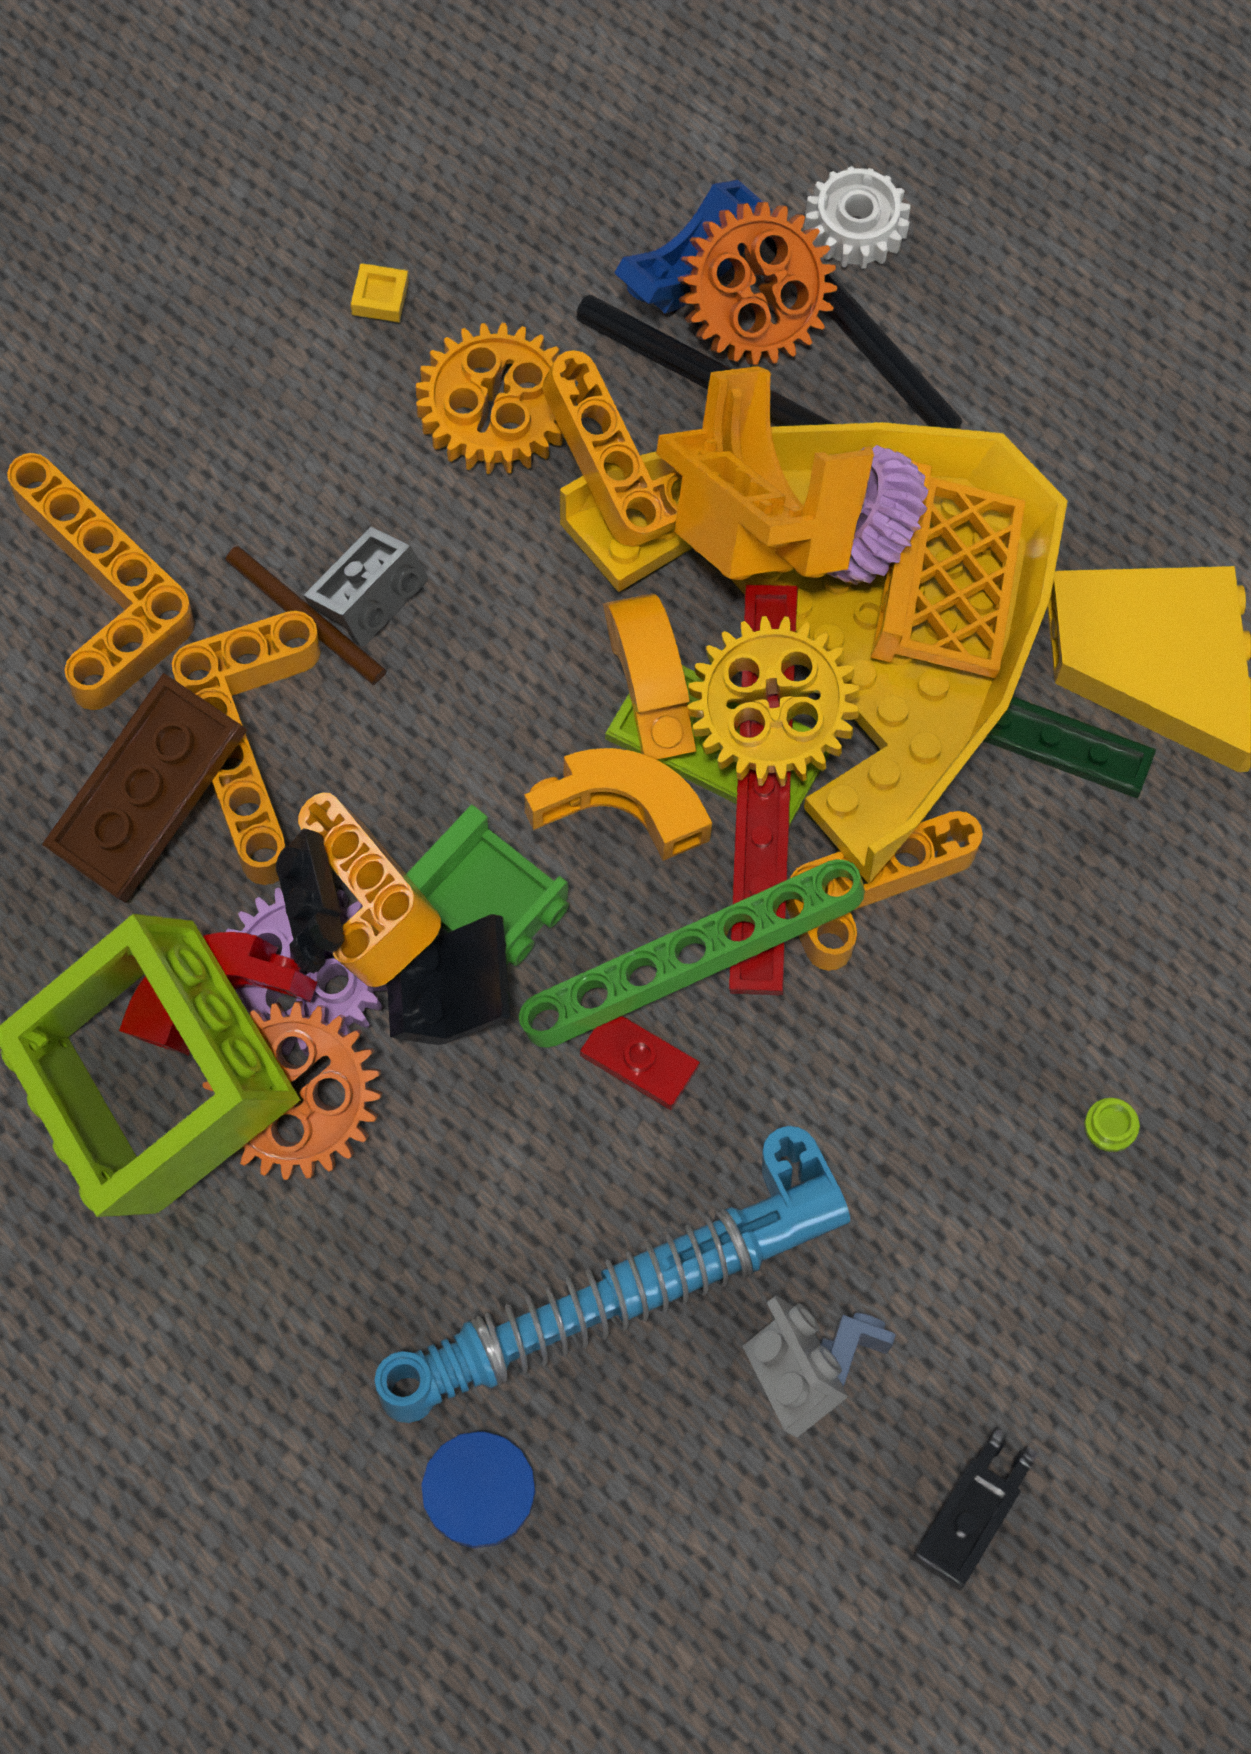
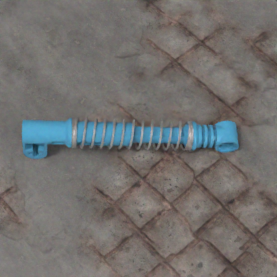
(725, 1247)

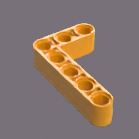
(111, 572)
(228, 678)

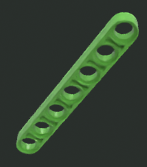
(709, 932)

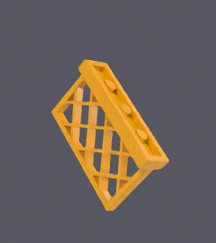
(902, 581)

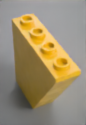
(1159, 652)

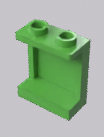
(479, 875)

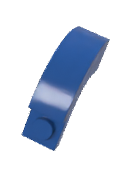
(655, 274)

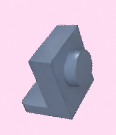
(859, 1330)

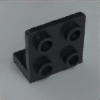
(452, 986)

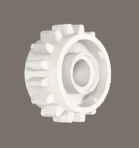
(861, 195)

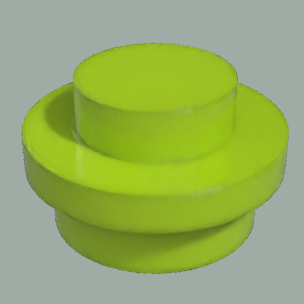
(1111, 1124)

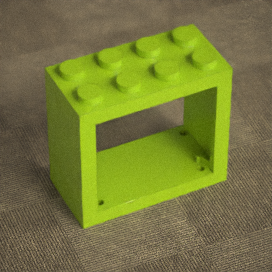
(214, 1025)

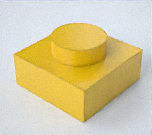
(379, 292)

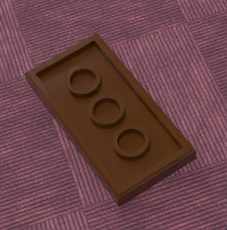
(144, 787)

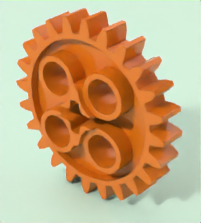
(795, 262)
(324, 1126)

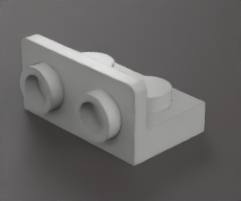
(795, 1367)

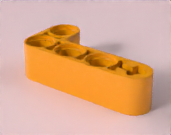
(611, 446)
(892, 879)
(395, 914)

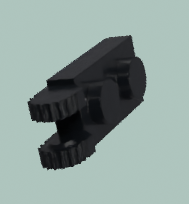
(309, 900)
(972, 1514)

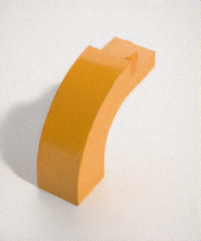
(654, 674)
(629, 783)

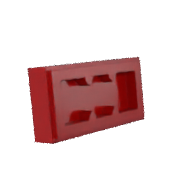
(640, 1060)

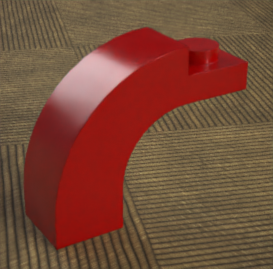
(246, 963)

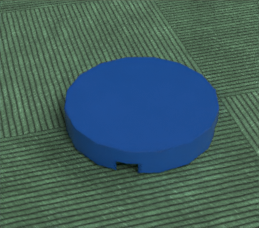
(478, 1489)

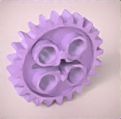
(274, 927)

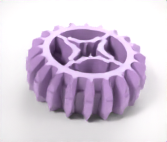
(887, 516)

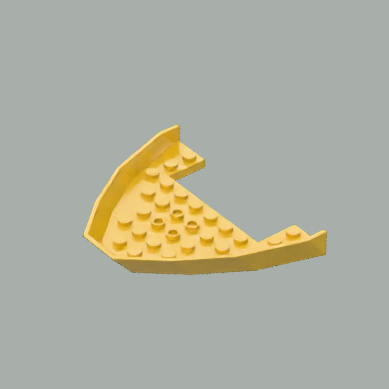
(914, 710)

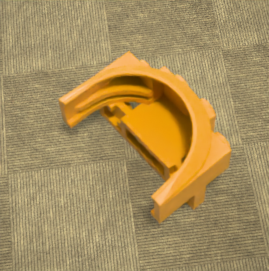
(737, 500)

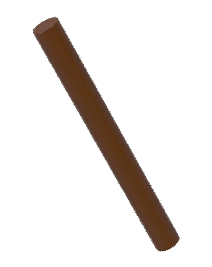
(289, 601)

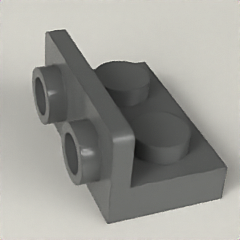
(368, 584)

